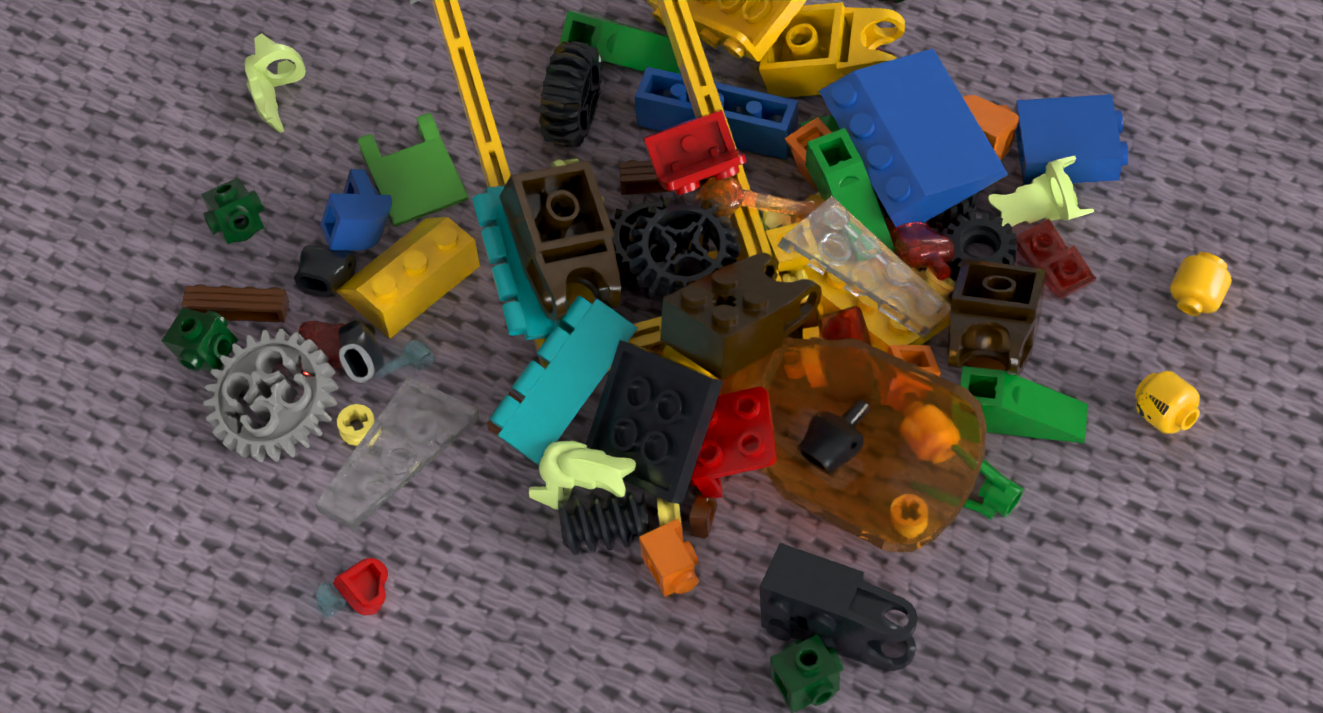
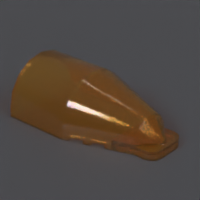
(917, 446)

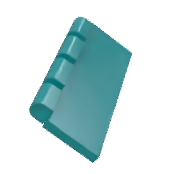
(525, 312)
(560, 390)

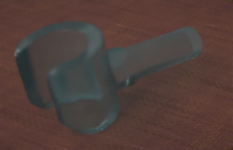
(415, 353)
(330, 599)

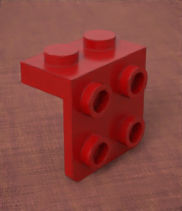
(693, 152)
(736, 439)

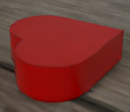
(364, 585)

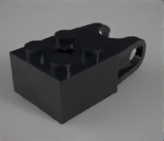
(822, 597)

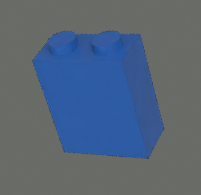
(1067, 128)

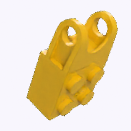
(825, 46)

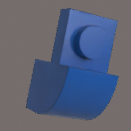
(357, 216)

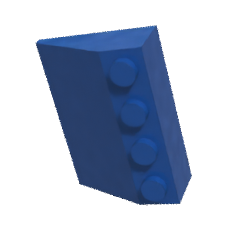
(914, 135)

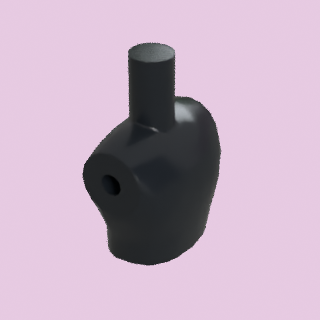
(323, 269)
(359, 351)
(833, 438)

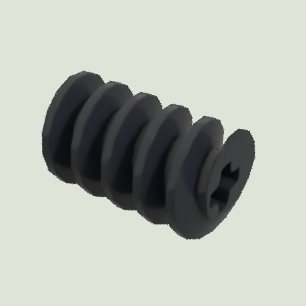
(603, 522)

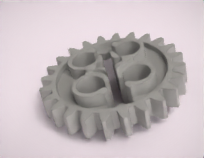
(288, 420)

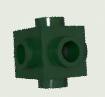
(233, 211)
(199, 339)
(806, 673)

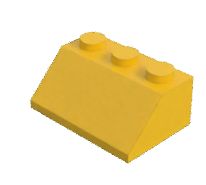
(412, 274)

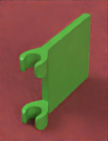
(417, 177)

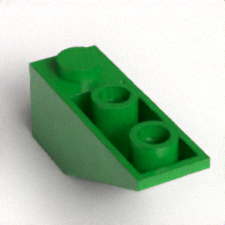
(620, 42)
(841, 174)
(1024, 407)

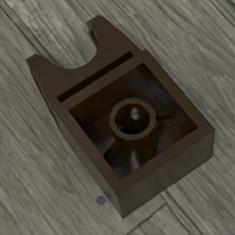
(562, 234)
(736, 314)
(995, 314)

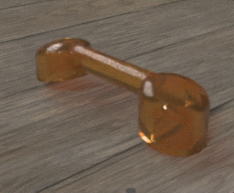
(730, 195)

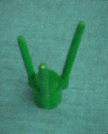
(998, 493)

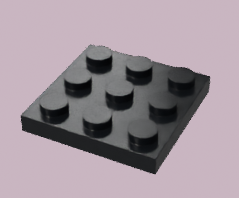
(656, 417)

